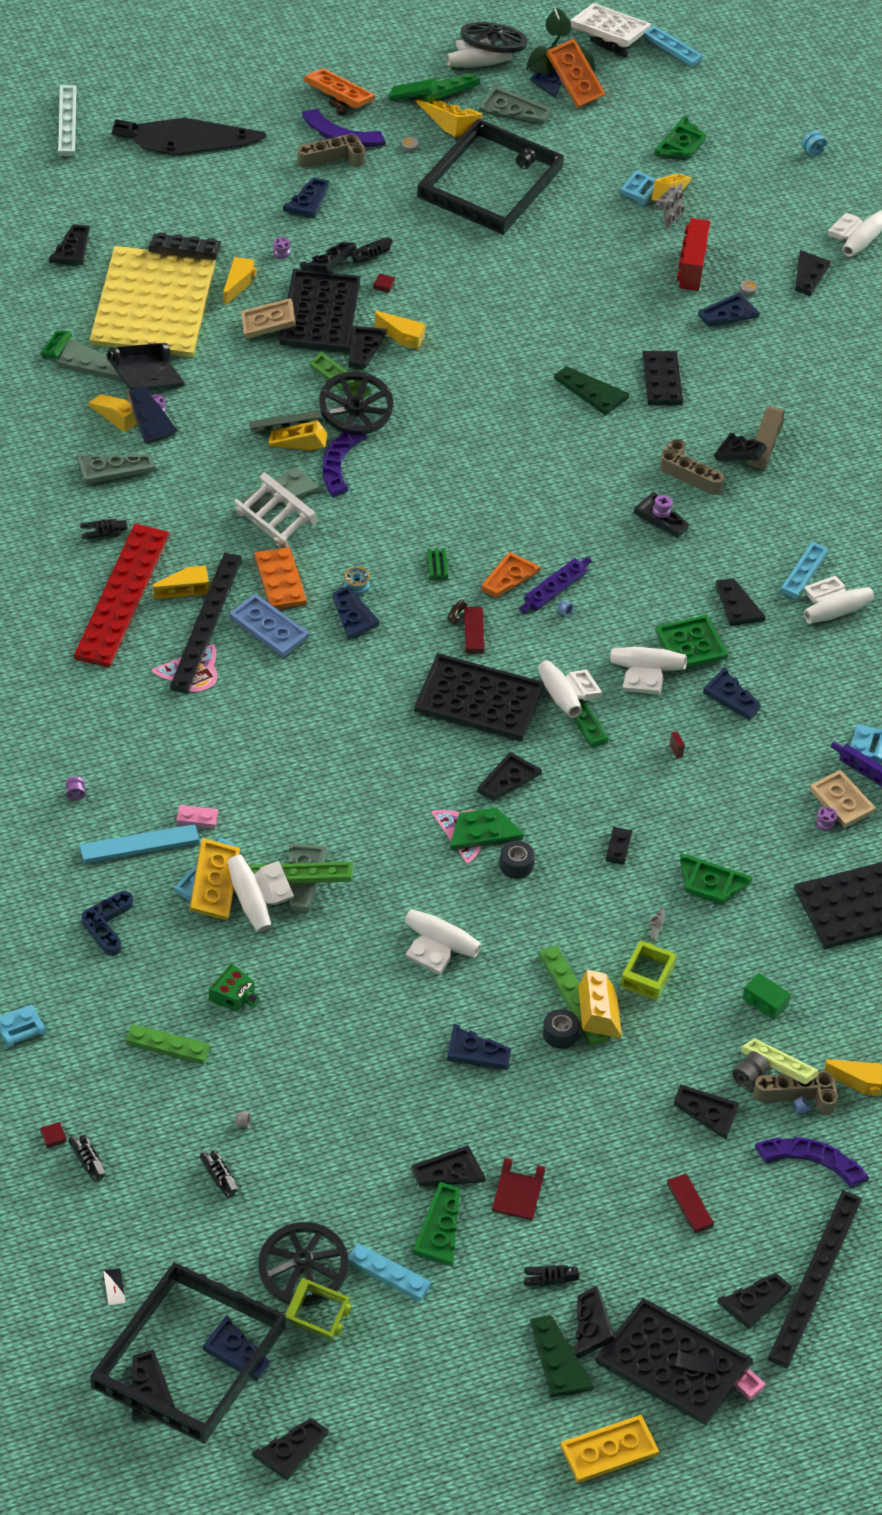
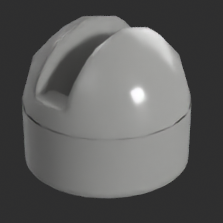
(243, 1119)

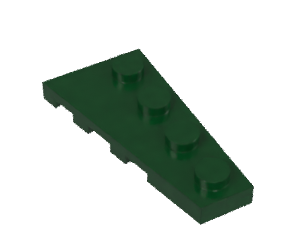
(593, 391)
(560, 1365)

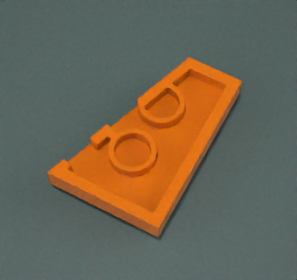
(509, 574)

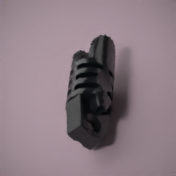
(611, 46)
(371, 250)
(103, 528)
(88, 1157)
(219, 1172)
(550, 1275)

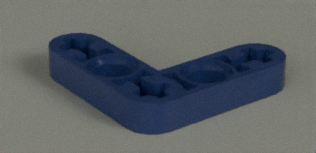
(101, 919)

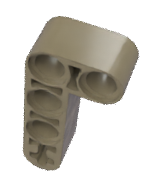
(332, 149)
(768, 431)
(688, 470)
(822, 1089)

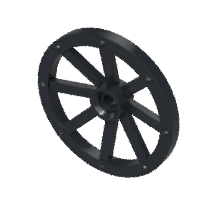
(493, 32)
(356, 404)
(302, 1266)

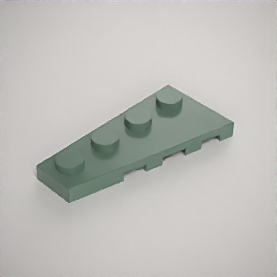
(511, 105)
(86, 360)
(279, 422)
(294, 481)
(304, 892)

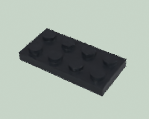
(185, 246)
(662, 378)

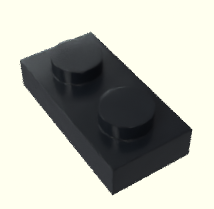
(618, 845)

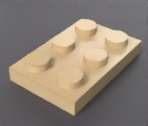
(268, 318)
(844, 797)

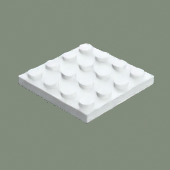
(609, 25)

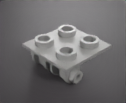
(672, 204)

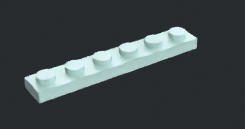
(67, 120)

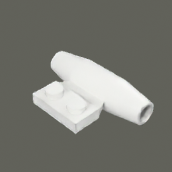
(470, 56)
(857, 232)
(833, 600)
(646, 667)
(567, 689)
(258, 890)
(437, 941)

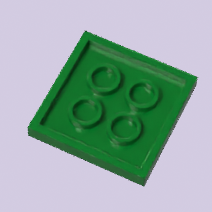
(693, 638)

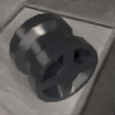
(525, 158)

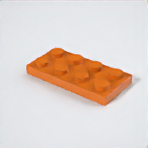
(575, 73)
(339, 88)
(280, 578)

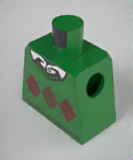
(233, 990)

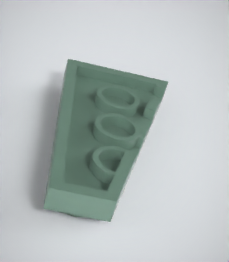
(101, 469)

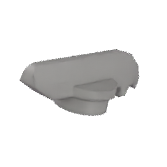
(656, 923)

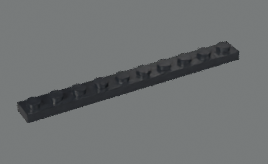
(206, 623)
(814, 1279)

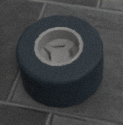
(517, 859)
(561, 1028)

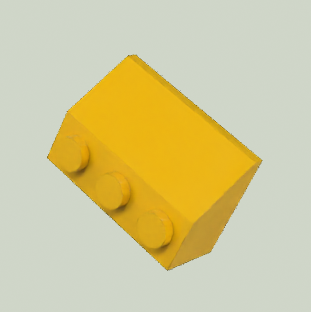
(599, 1005)

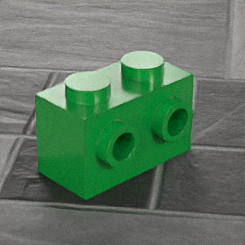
(766, 996)

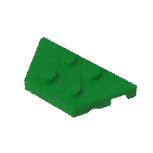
(682, 140)
(483, 828)
(711, 880)

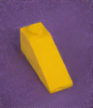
(663, 184)
(239, 278)
(402, 330)
(115, 410)
(301, 437)
(187, 582)
(857, 1075)

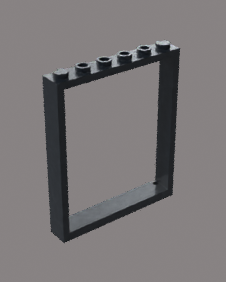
(475, 213)
(157, 1410)

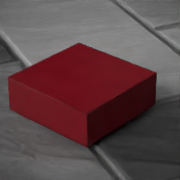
(384, 282)
(677, 744)
(53, 1135)

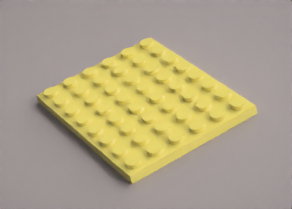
(152, 300)

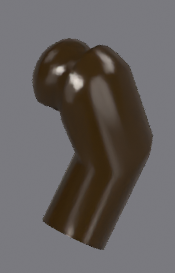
(340, 106)
(455, 610)

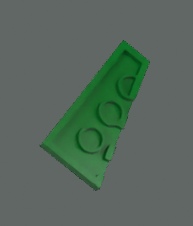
(451, 86)
(438, 1231)

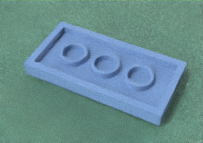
(269, 625)

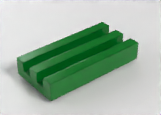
(56, 344)
(437, 553)

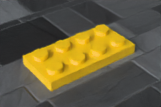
(212, 880)
(609, 1449)

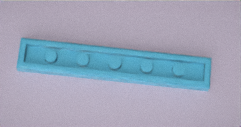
(139, 843)

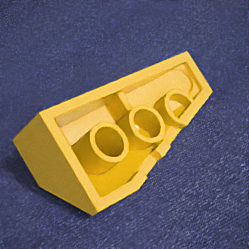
(450, 117)

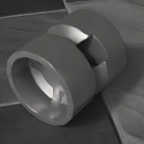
(750, 1069)

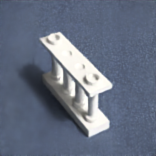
(280, 495)

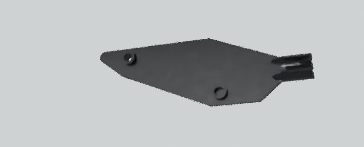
(185, 135)

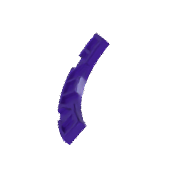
(330, 130)
(333, 460)
(813, 1151)

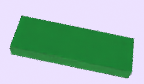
(412, 89)
(590, 727)

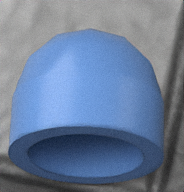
(565, 608)
(801, 1105)

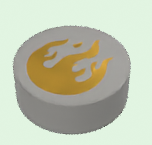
(409, 144)
(748, 288)

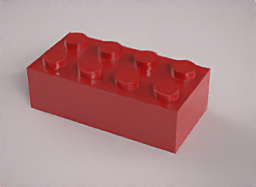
(693, 254)

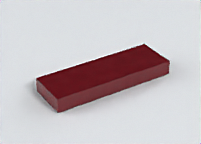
(474, 630)
(690, 1203)

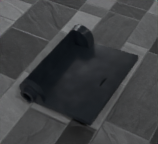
(144, 366)

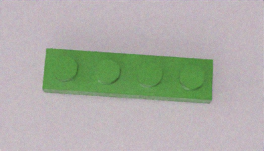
(328, 368)
(167, 1044)

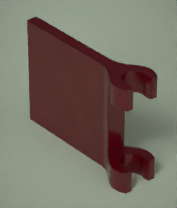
(517, 1192)

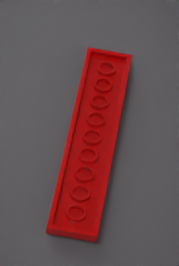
(121, 596)

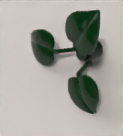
(556, 24)

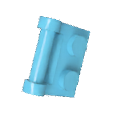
(635, 186)
(863, 739)
(19, 1021)

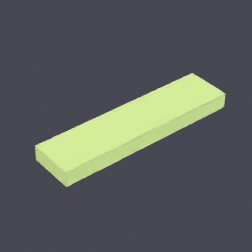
(782, 1061)

